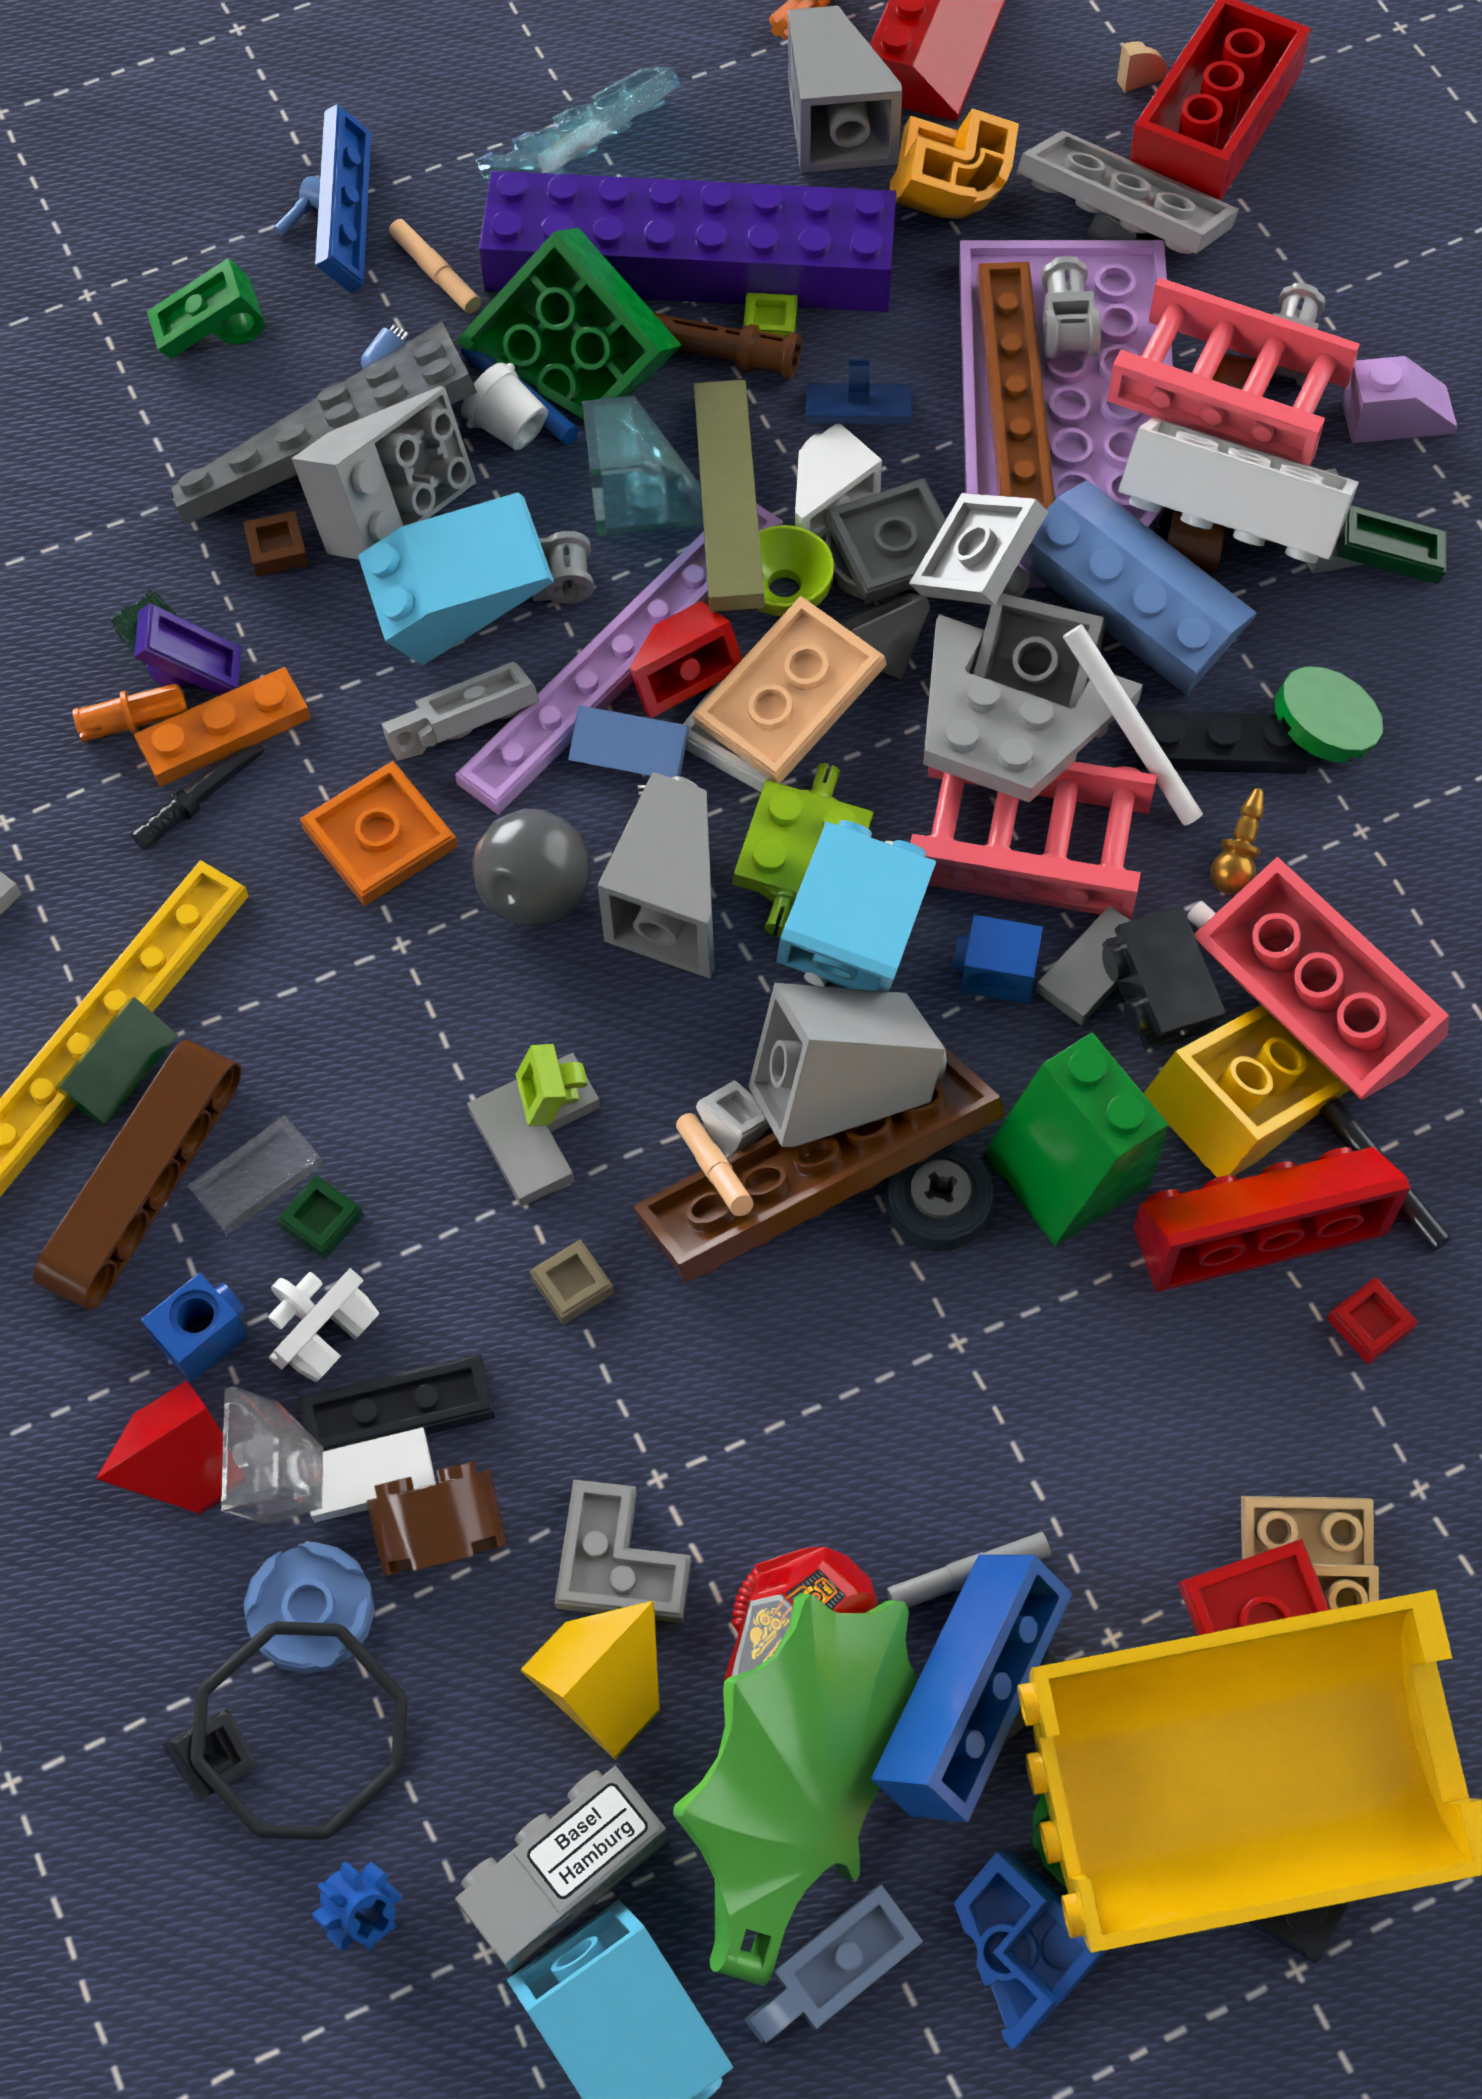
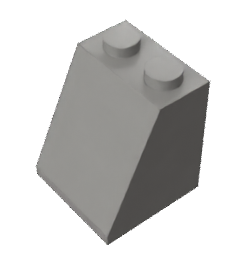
(840, 94)
(660, 878)
(841, 1060)

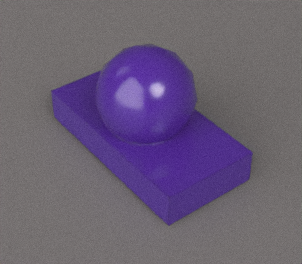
(185, 652)

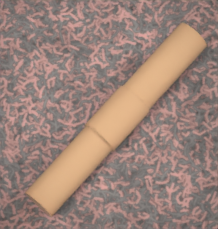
(435, 266)
(714, 1164)

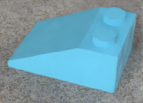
(454, 574)

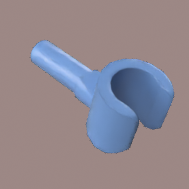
(308, 198)

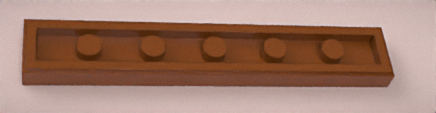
(1014, 382)

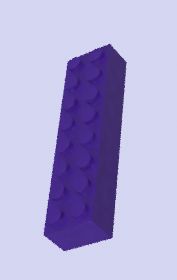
(702, 236)

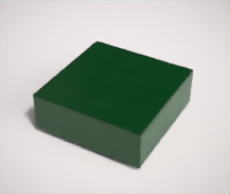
(320, 1217)

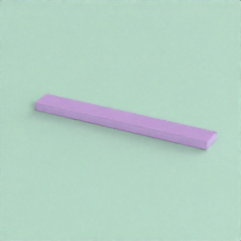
(589, 680)

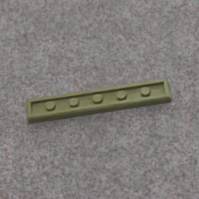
(728, 497)

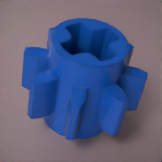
(357, 1906)

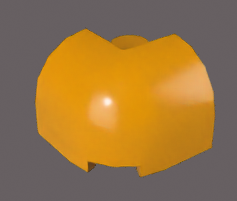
(954, 170)

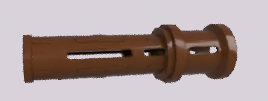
(745, 346)

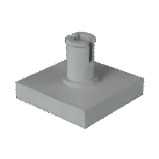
(980, 550)

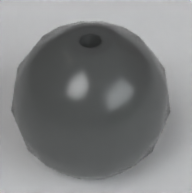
(531, 867)

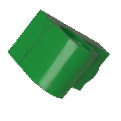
(214, 303)

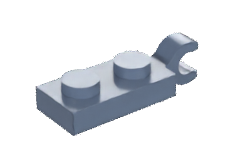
(837, 1965)

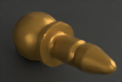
(1235, 865)

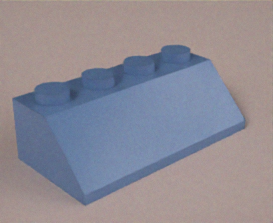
(1138, 582)

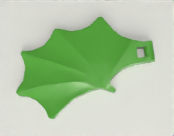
(796, 1771)

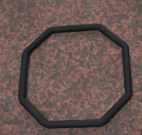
(362, 1798)

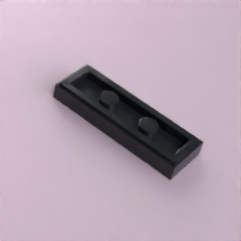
(427, 1397)

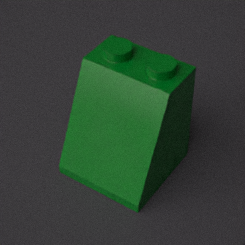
(1077, 1140)

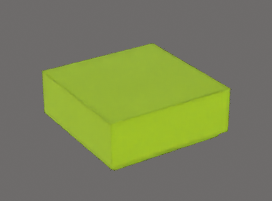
(772, 312)

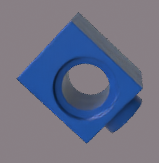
(998, 959)
(196, 1351)

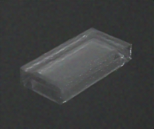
(255, 1175)

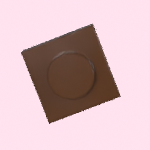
(275, 543)

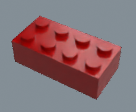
(1220, 96)

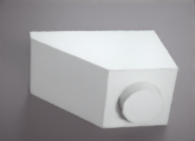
(833, 472)

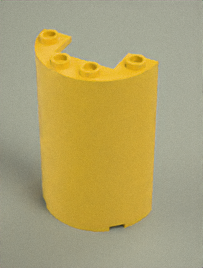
(1251, 1772)

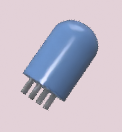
(382, 345)

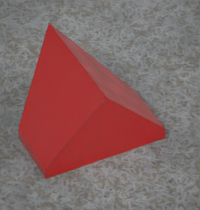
(170, 1452)

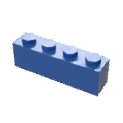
(970, 1687)

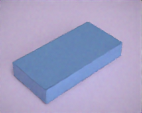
(628, 742)

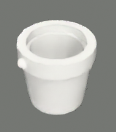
(504, 407)

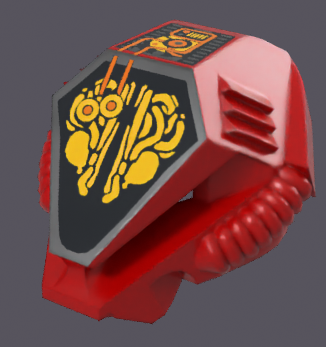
(769, 1593)

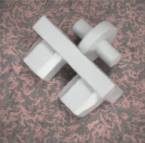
(342, 1304)

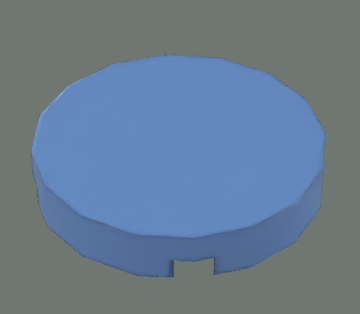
(315, 1587)

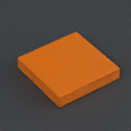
(378, 833)

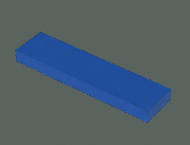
(343, 198)

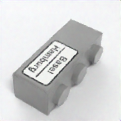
(561, 1866)

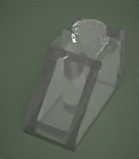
(268, 1460)

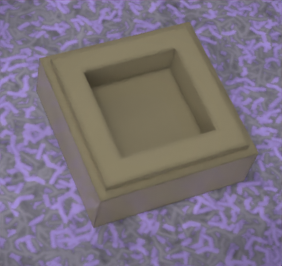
(571, 1282)

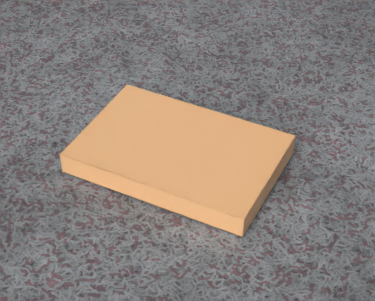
(789, 690)

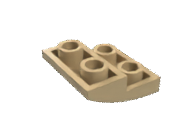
(1335, 1534)

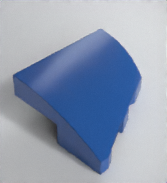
(1022, 1943)

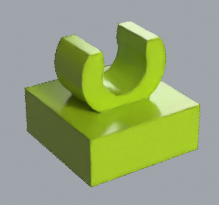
(546, 1084)

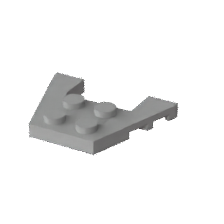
(998, 732)

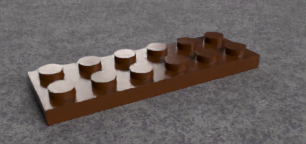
(804, 1181)

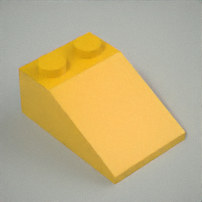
(1241, 1091)

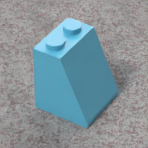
(855, 908)
(620, 2014)

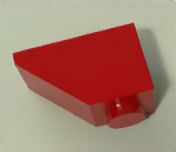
(684, 657)

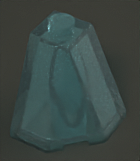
(636, 471)

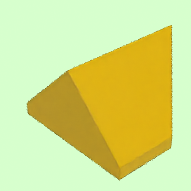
(603, 1674)

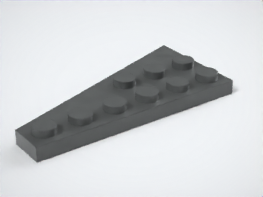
(266, 458)

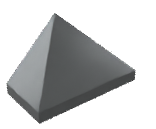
(892, 629)

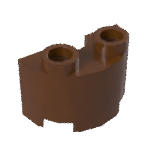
(437, 1520)

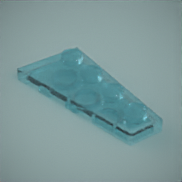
(585, 125)

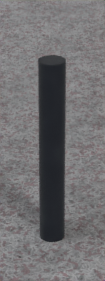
(1413, 1208)

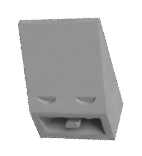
(384, 472)

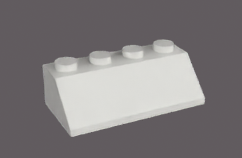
(1237, 488)

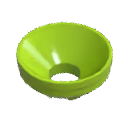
(798, 556)

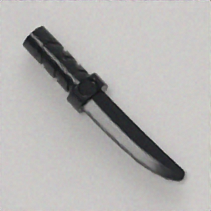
(186, 801)

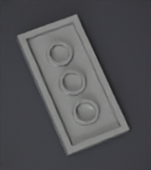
(1127, 191)

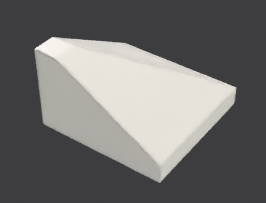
(732, 1118)

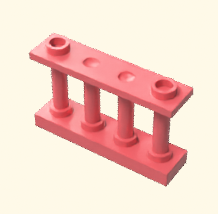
(1219, 409)
(1047, 877)

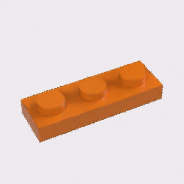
(222, 726)

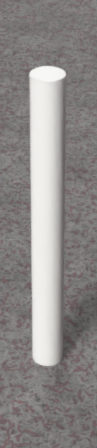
(1132, 724)

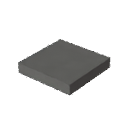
(886, 537)

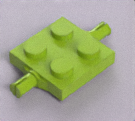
(785, 837)

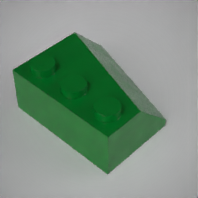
(572, 326)

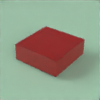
(1372, 1320)

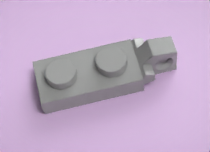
(460, 709)

